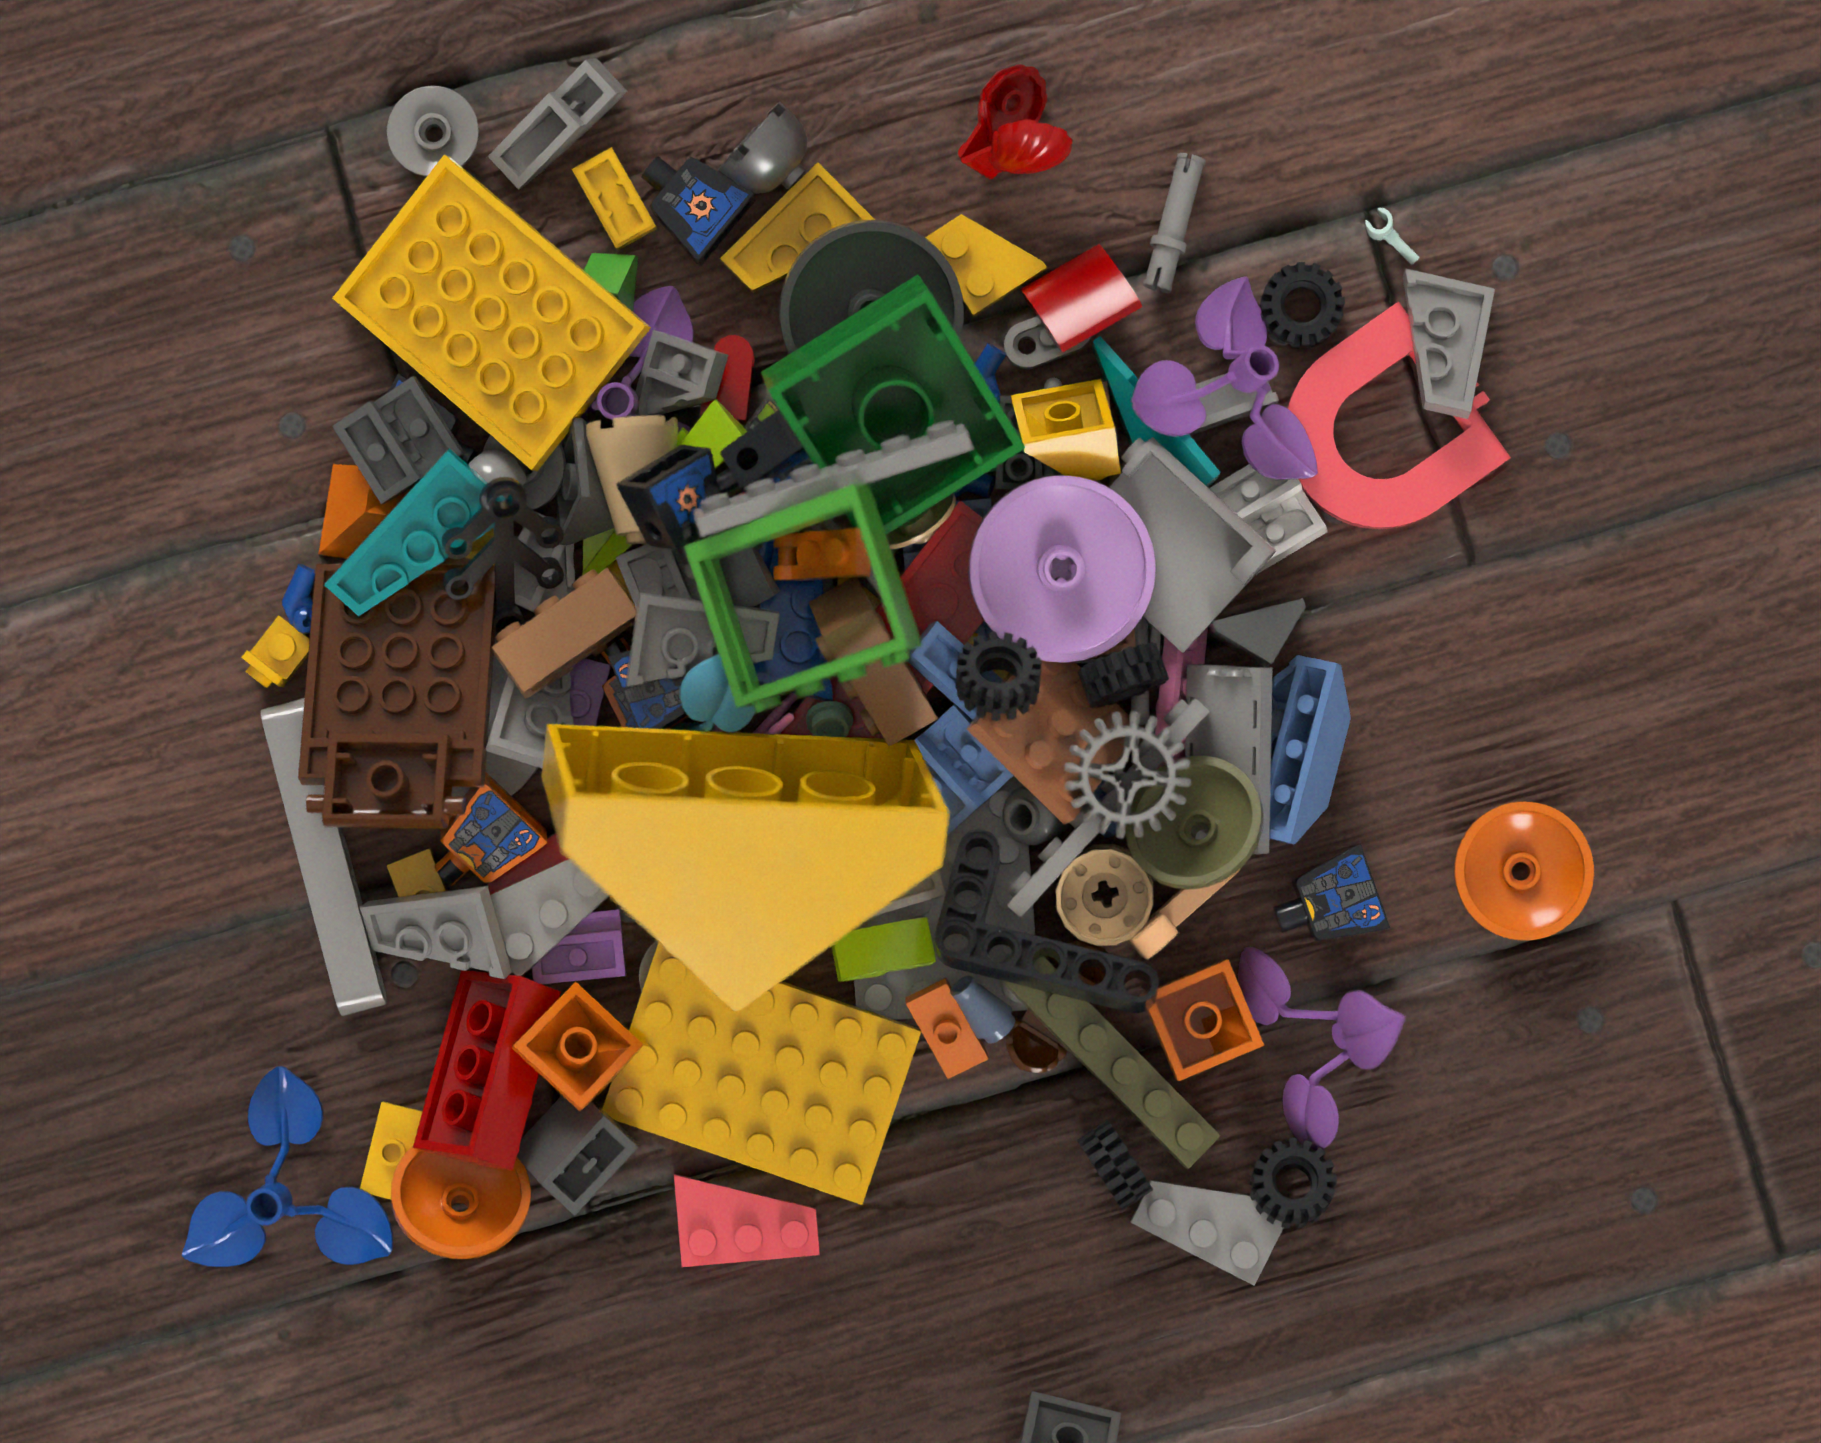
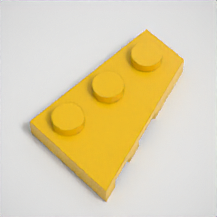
(789, 227)

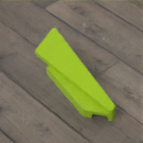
(714, 431)

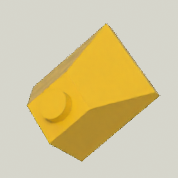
(1069, 429)

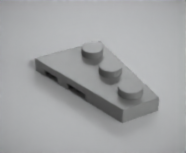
(440, 926)
(1210, 1225)

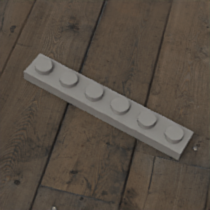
(811, 482)
(1060, 854)

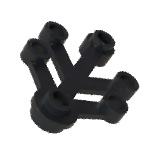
(502, 548)

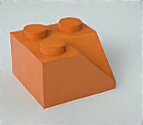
(1203, 1020)

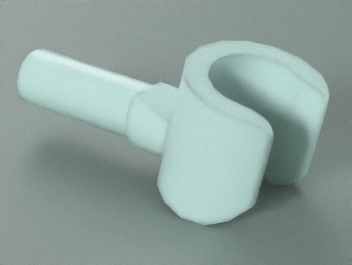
(1391, 236)

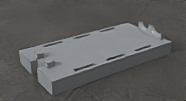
(1235, 726)

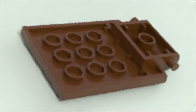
(397, 703)

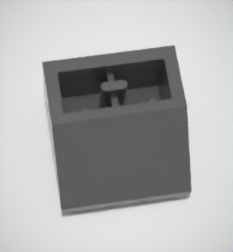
(575, 1151)

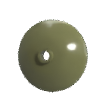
(1217, 800)

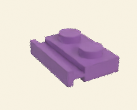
(587, 952)

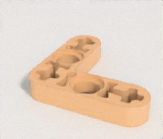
(1163, 922)

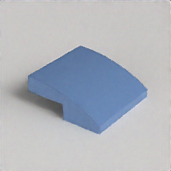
(960, 765)

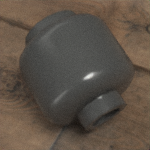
(1029, 819)

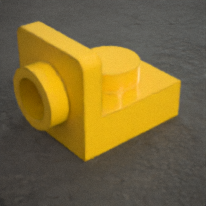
(277, 654)

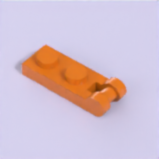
(821, 555)

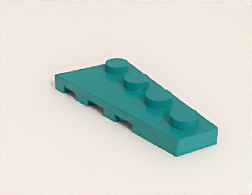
(410, 535)

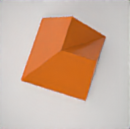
(350, 512)
(578, 1046)

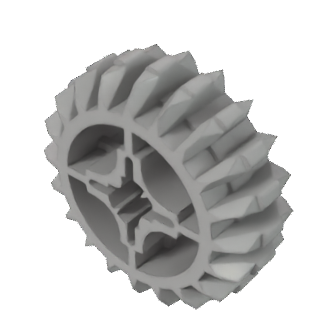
(1167, 779)

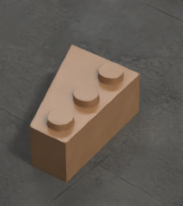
(565, 632)
(891, 694)

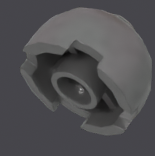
(769, 153)

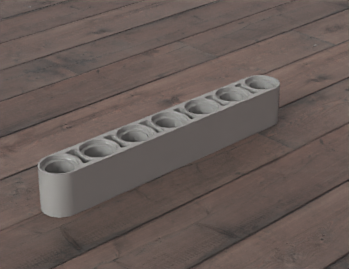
(325, 871)

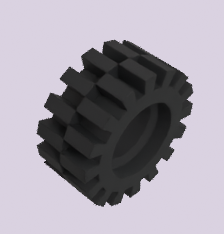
(1310, 278)
(998, 655)
(1123, 675)
(1292, 1156)
(1115, 1164)

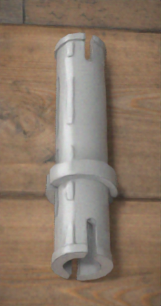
(1169, 241)

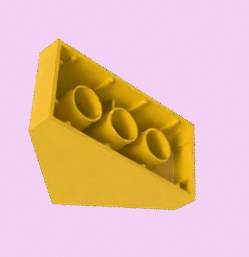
(744, 842)

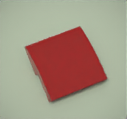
(1081, 298)

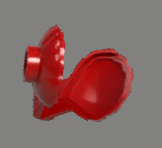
(1009, 129)

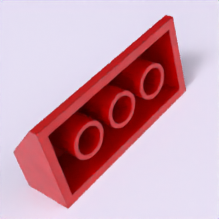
(478, 1081)

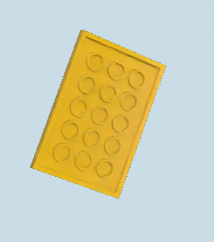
(491, 313)
(773, 1086)

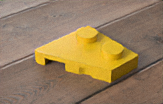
(983, 262)

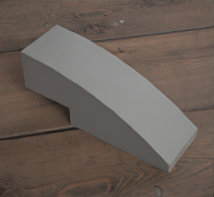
(557, 122)

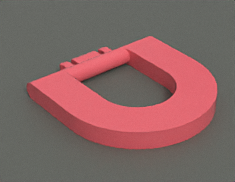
(1395, 500)

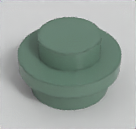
(829, 719)

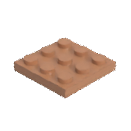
(1039, 741)

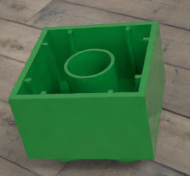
(889, 377)

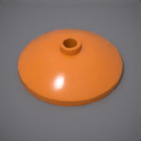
(1556, 862)
(429, 1186)

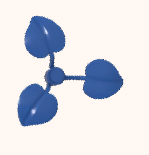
(230, 1230)

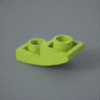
(883, 949)

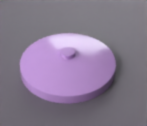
(1062, 567)

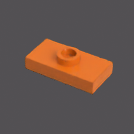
(946, 1029)

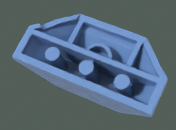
(1305, 743)

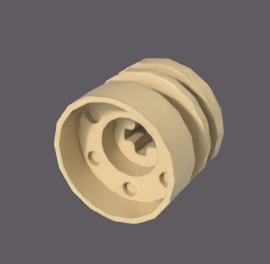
(1089, 916)

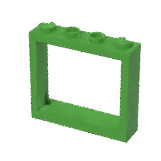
(723, 619)

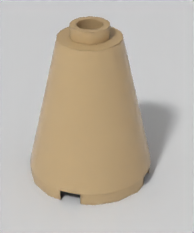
(622, 452)

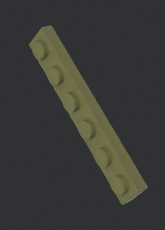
(1119, 1069)

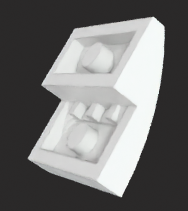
(1272, 509)

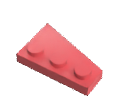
(740, 1226)

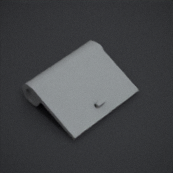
(1197, 542)

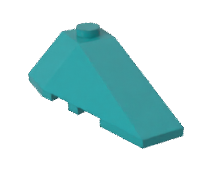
(1121, 388)

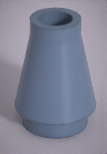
(985, 1012)

